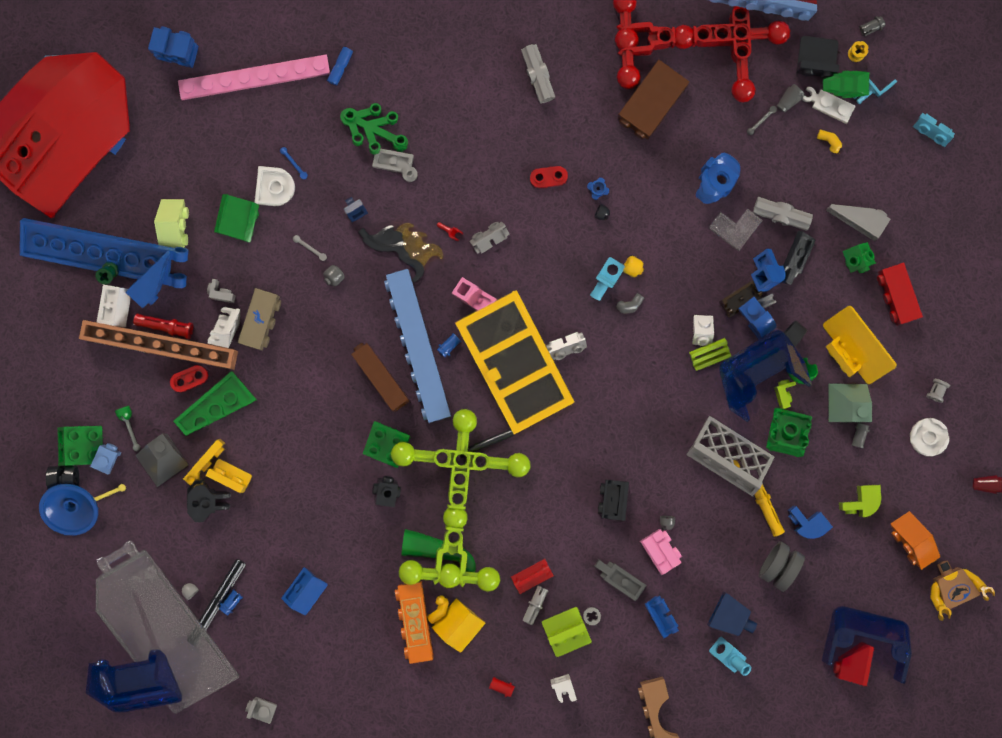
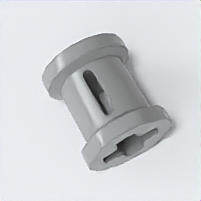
(938, 390)

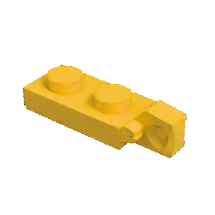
(204, 462)

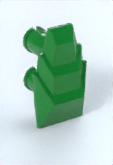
(848, 84)

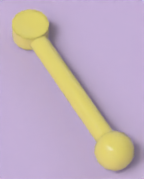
(122, 487)

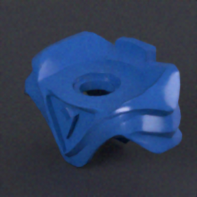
(710, 189)

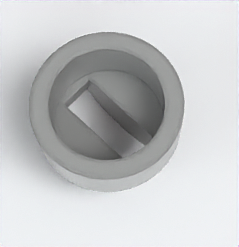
(189, 590)

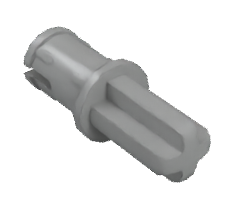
(535, 605)

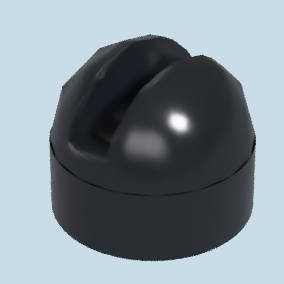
(602, 213)

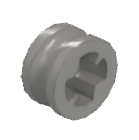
(767, 301)
(593, 621)

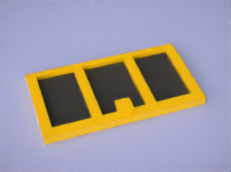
(514, 362)

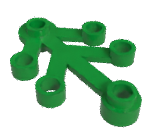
(372, 127)

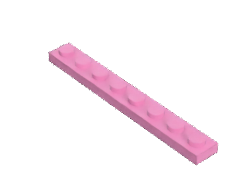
(254, 77)

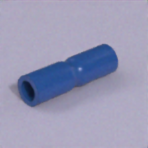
(341, 63)

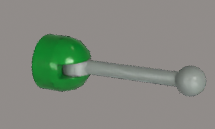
(124, 414)

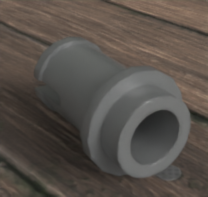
(872, 26)
(860, 435)

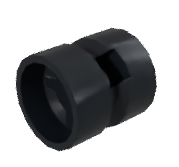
(68, 475)

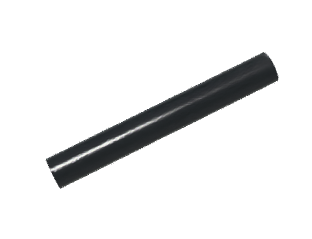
(490, 441)

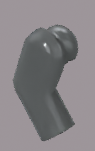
(631, 306)

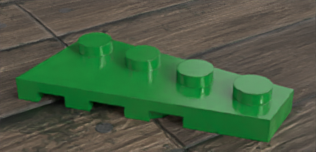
(221, 400)

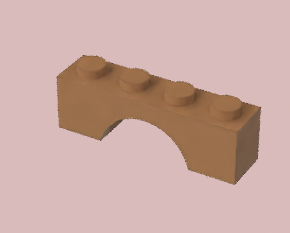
(655, 694)

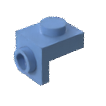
(105, 458)

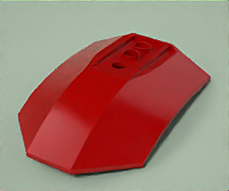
(81, 116)

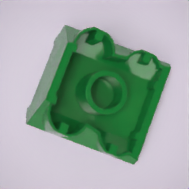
(236, 218)
(789, 432)

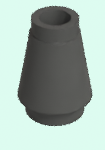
(790, 98)

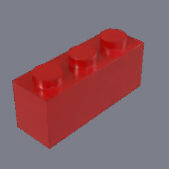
(899, 294)

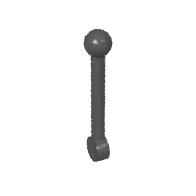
(750, 131)

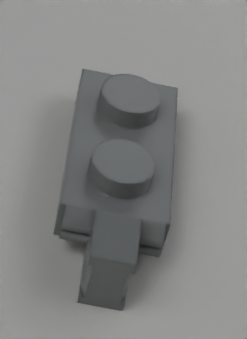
(621, 579)

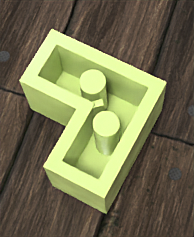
(171, 223)

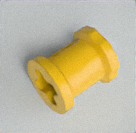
(858, 57)

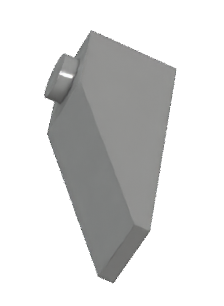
(865, 220)

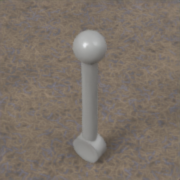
(322, 257)

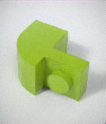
(868, 501)

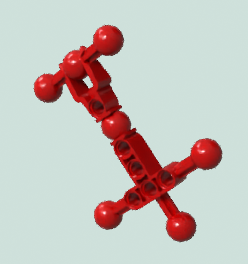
(685, 37)

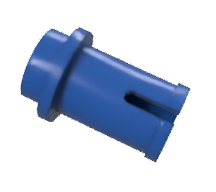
(448, 345)
(230, 602)

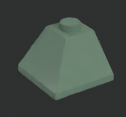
(849, 403)

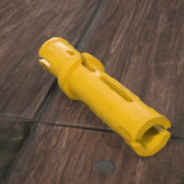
(770, 515)

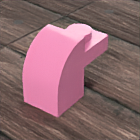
(472, 295)

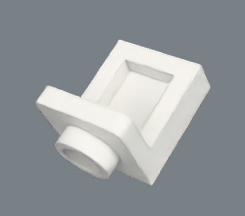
(703, 330)

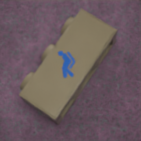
(259, 319)

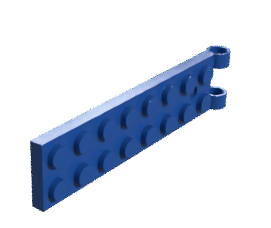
(94, 249)

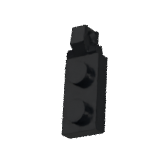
(797, 256)

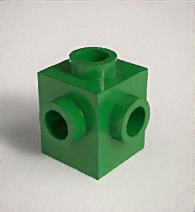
(859, 258)

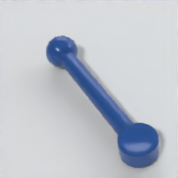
(303, 175)

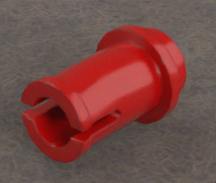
(502, 687)

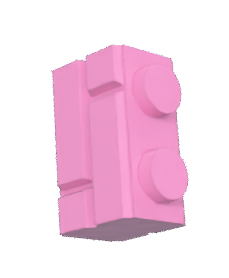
(660, 551)

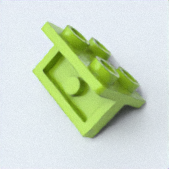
(566, 631)

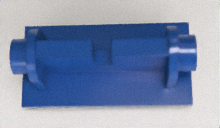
(658, 610)

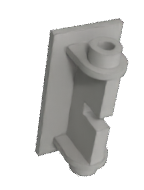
(482, 240)
(575, 344)

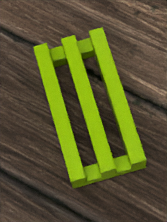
(711, 357)

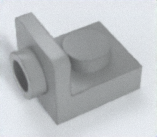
(222, 295)
(261, 710)

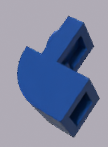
(769, 272)
(759, 320)
(810, 528)

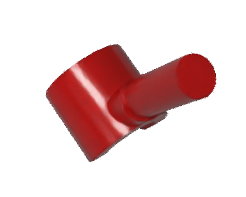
(451, 231)

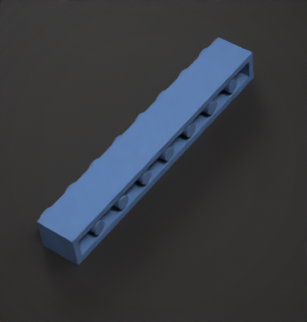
(418, 346)

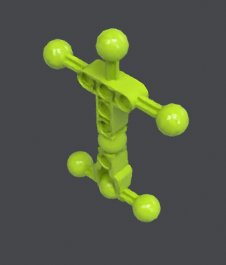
(455, 515)

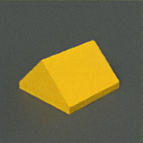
(458, 625)

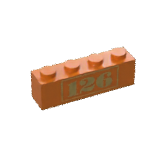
(415, 623)

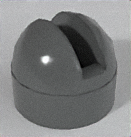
(667, 523)

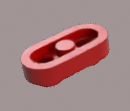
(549, 178)
(189, 378)

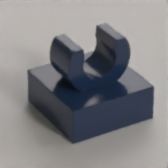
(354, 209)

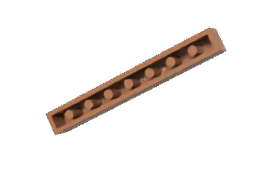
(158, 344)

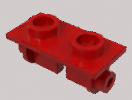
(532, 576)

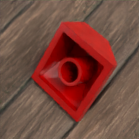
(855, 664)

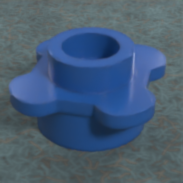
(597, 193)

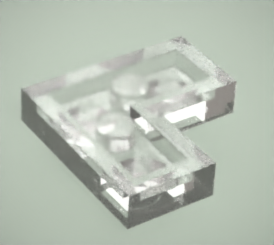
(735, 233)

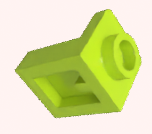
(783, 397)

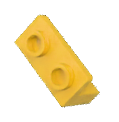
(229, 476)

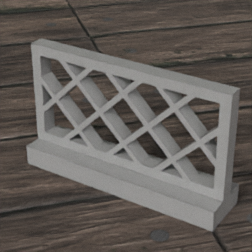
(725, 466)

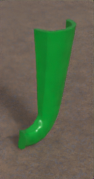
(422, 545)

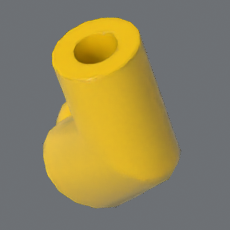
(832, 138)
(442, 603)

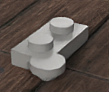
(396, 162)

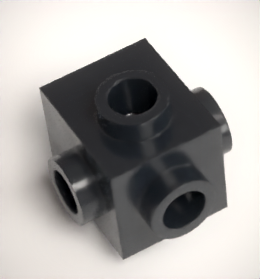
(384, 497)

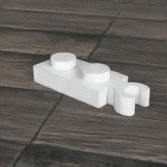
(830, 105)

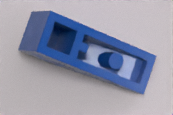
(146, 288)

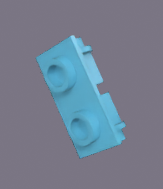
(940, 134)

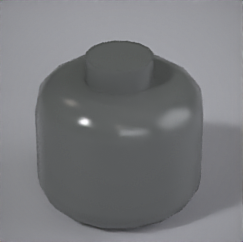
(333, 275)

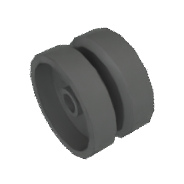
(781, 566)

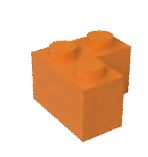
(916, 540)

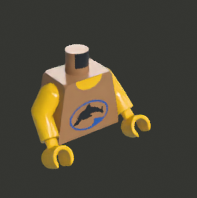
(955, 588)

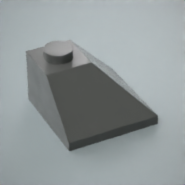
(161, 459)

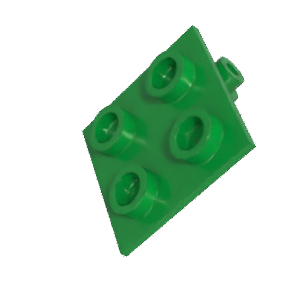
(381, 442)

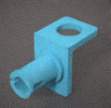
(874, 90)
(605, 279)
(731, 657)

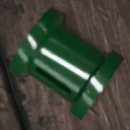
(107, 273)

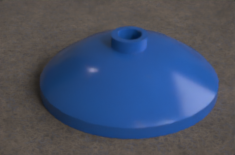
(65, 517)

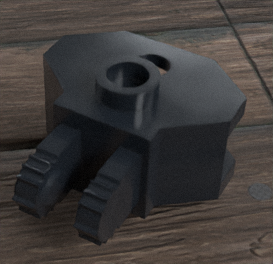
(205, 500)

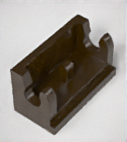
(740, 297)

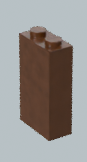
(652, 100)
(380, 376)

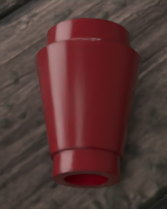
(988, 484)

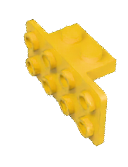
(857, 347)

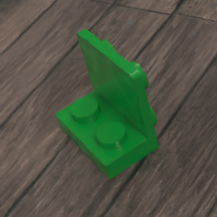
(78, 444)

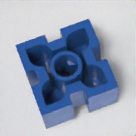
(173, 47)

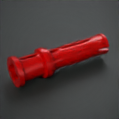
(172, 327)

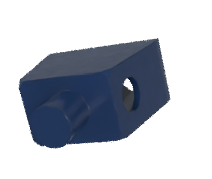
(731, 616)

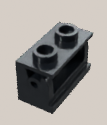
(614, 500)

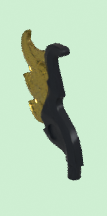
(407, 245)

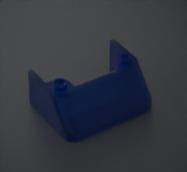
(755, 365)
(850, 622)

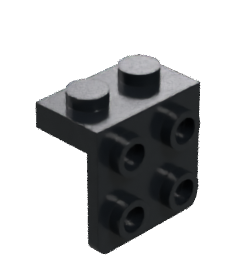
(817, 57)

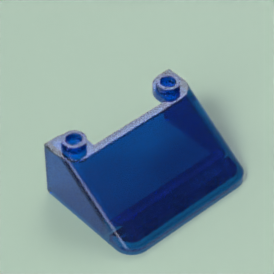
(133, 684)

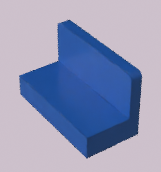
(304, 591)

